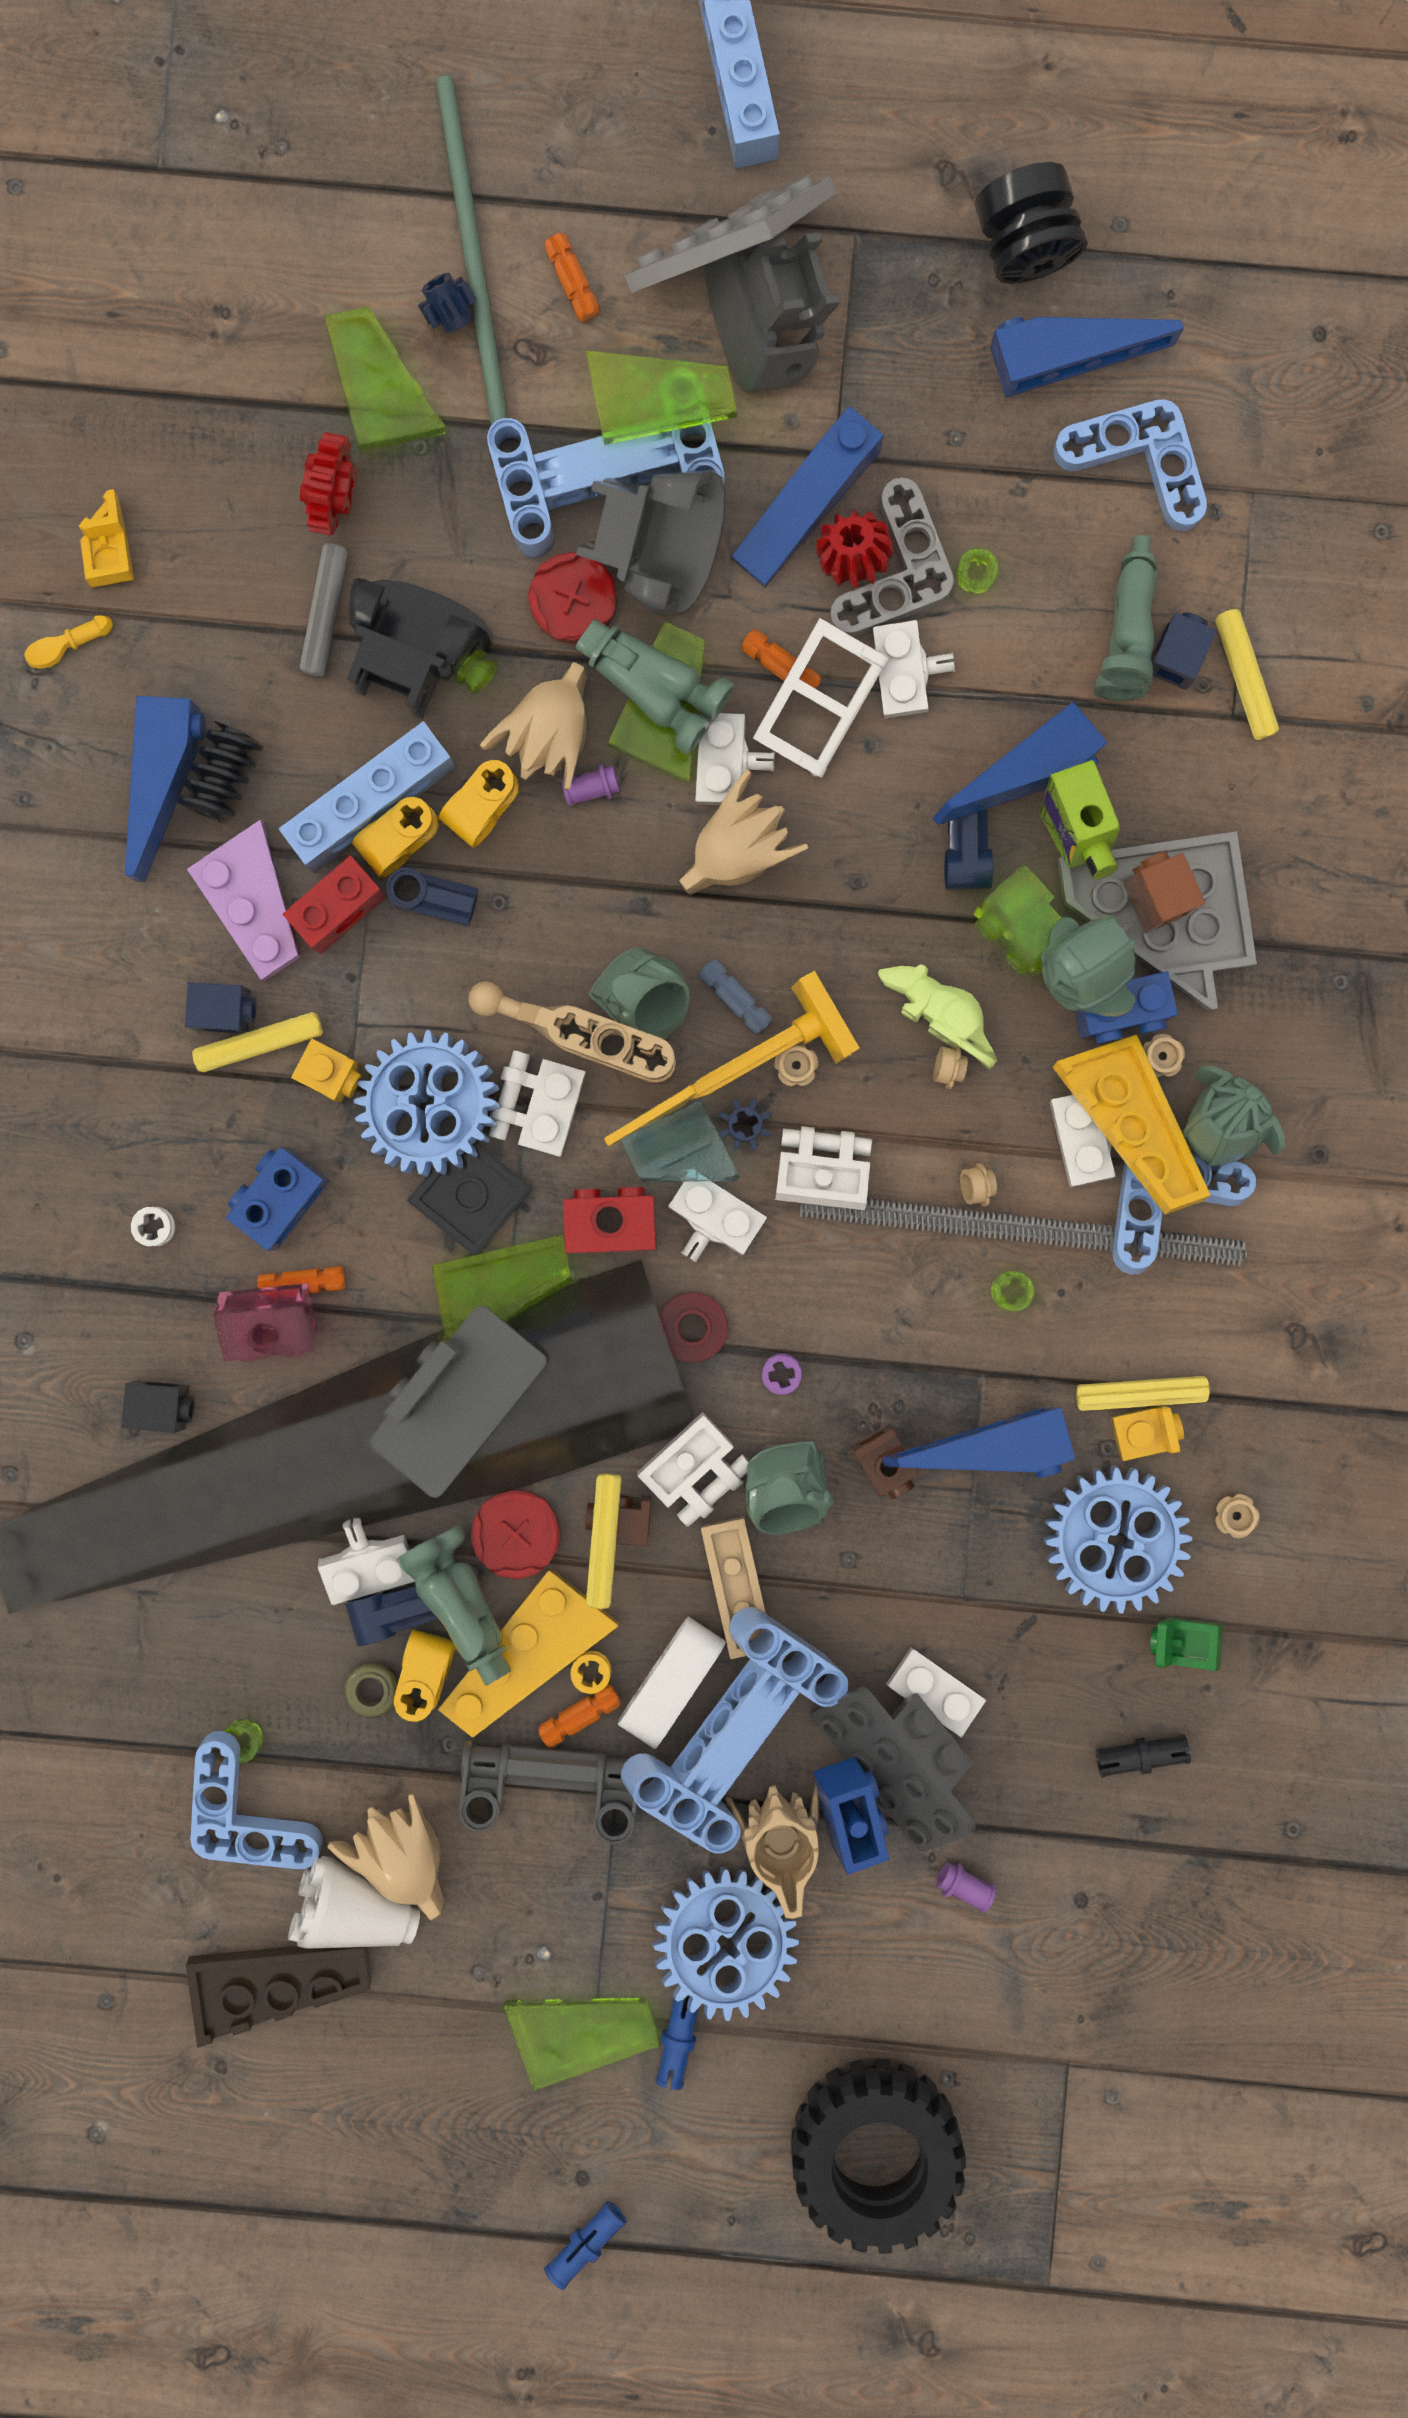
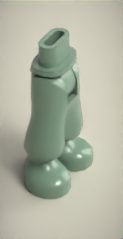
(1129, 667)
(655, 682)
(458, 1602)

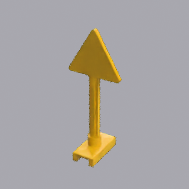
(819, 1020)

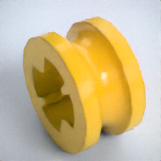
(578, 1674)

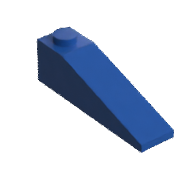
(1060, 348)
(809, 495)
(161, 761)
(1026, 769)
(1021, 1443)

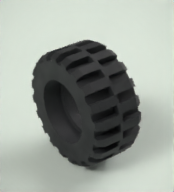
(877, 2213)

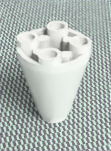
(348, 1911)

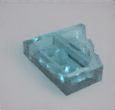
(680, 1149)

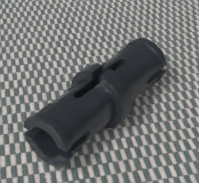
(1143, 1755)

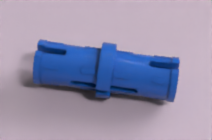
(677, 2043)
(585, 2245)

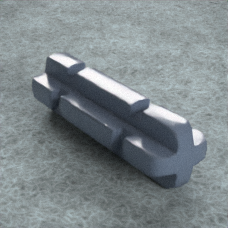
(735, 996)

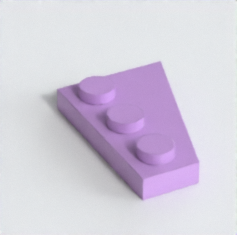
(247, 897)

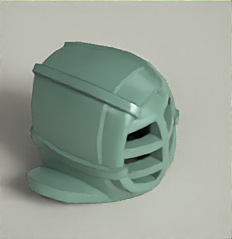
(1093, 962)
(643, 993)
(1230, 1119)
(787, 1488)

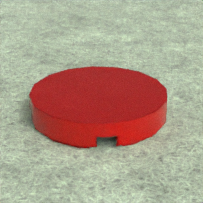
(570, 595)
(516, 1533)

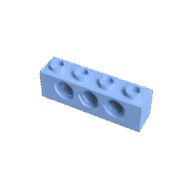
(741, 81)
(339, 815)

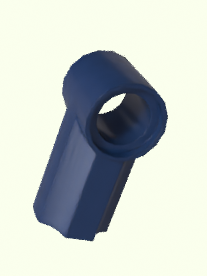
(968, 859)
(436, 898)
(382, 1614)

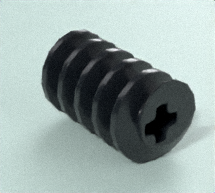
(220, 772)

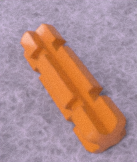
(572, 277)
(775, 658)
(329, 1279)
(579, 1716)

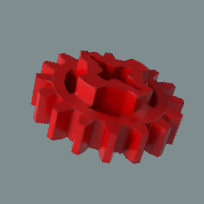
(328, 483)

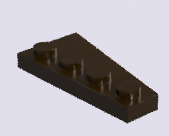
(257, 1985)

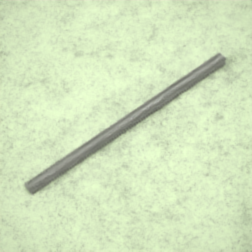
(1027, 1227)

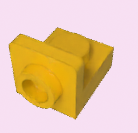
(328, 1071)
(1147, 1432)

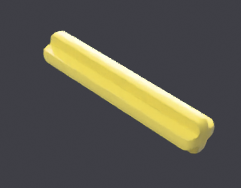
(1247, 674)
(257, 1042)
(1142, 1393)
(603, 1540)

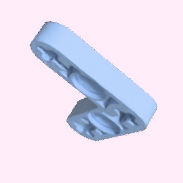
(1153, 443)
(1148, 1243)
(225, 1821)

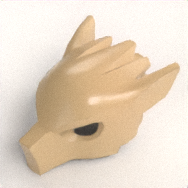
(547, 727)
(738, 842)
(781, 1844)
(398, 1857)

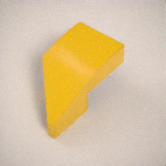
(106, 545)

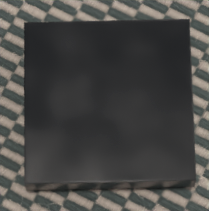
(471, 1200)

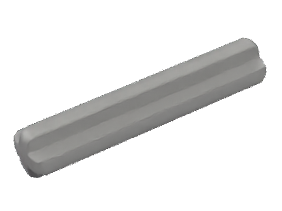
(323, 609)

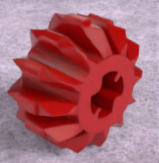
(854, 548)

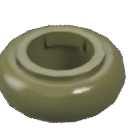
(353, 1695)

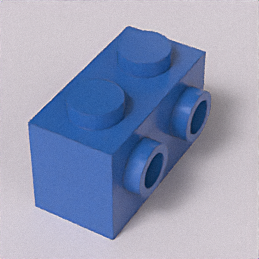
(1150, 1011)
(276, 1197)
(852, 1815)

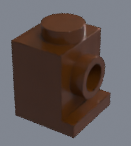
(870, 1456)
(632, 1520)

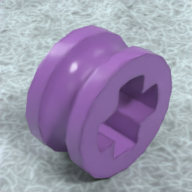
(774, 1385)

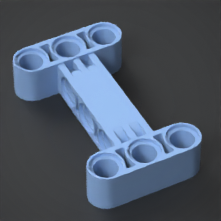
(568, 472)
(733, 1731)

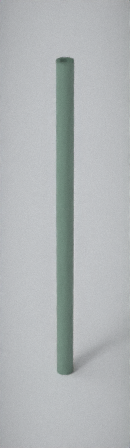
(471, 248)

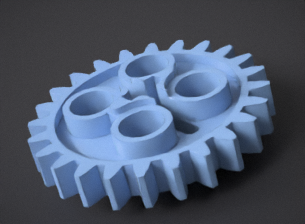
(388, 1104)
(1158, 1546)
(754, 1971)

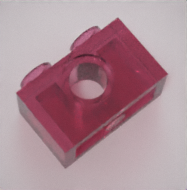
(283, 1307)

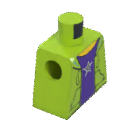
(1081, 819)

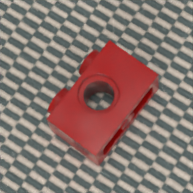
(334, 905)
(582, 1226)

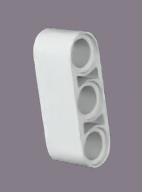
(671, 1682)

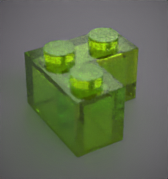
(1019, 919)

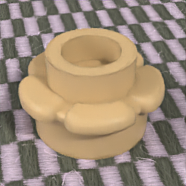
(1173, 1050)
(950, 1066)
(801, 1076)
(978, 1185)
(1247, 1521)

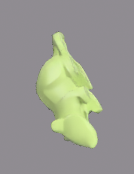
(952, 1012)

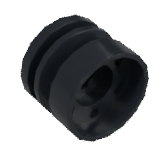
(1030, 222)

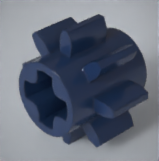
(447, 302)
(749, 1112)

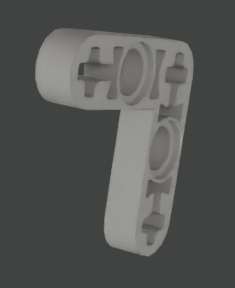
(915, 566)

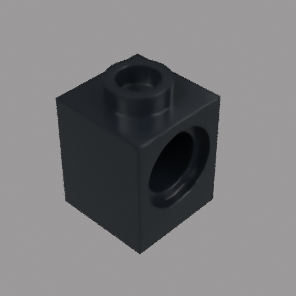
(157, 1406)

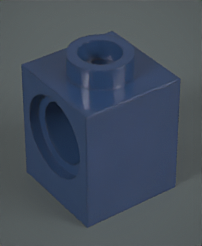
(1182, 649)
(219, 1008)

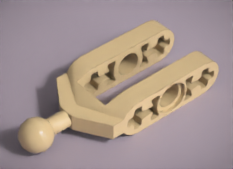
(488, 999)

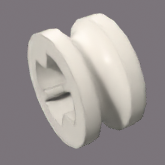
(142, 1218)

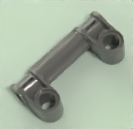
(489, 1769)

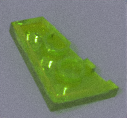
(377, 388)
(656, 395)
(640, 736)
(501, 1280)
(576, 2037)

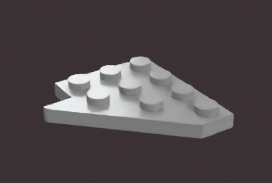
(747, 226)
(1192, 947)

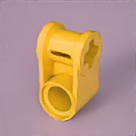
(476, 807)
(392, 838)
(426, 1668)

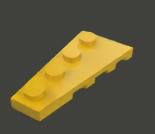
(1133, 1114)
(540, 1641)

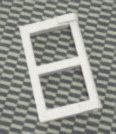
(792, 682)

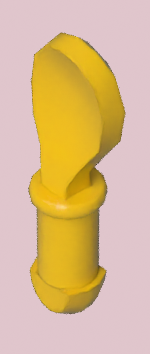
(49, 650)

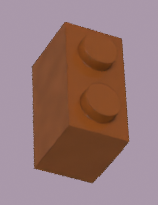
(1163, 890)

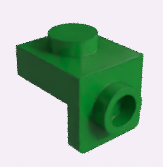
(1187, 1643)

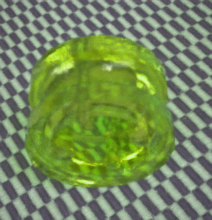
(979, 555)
(477, 671)
(1019, 1302)
(254, 1733)

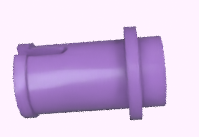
(592, 785)
(965, 1886)

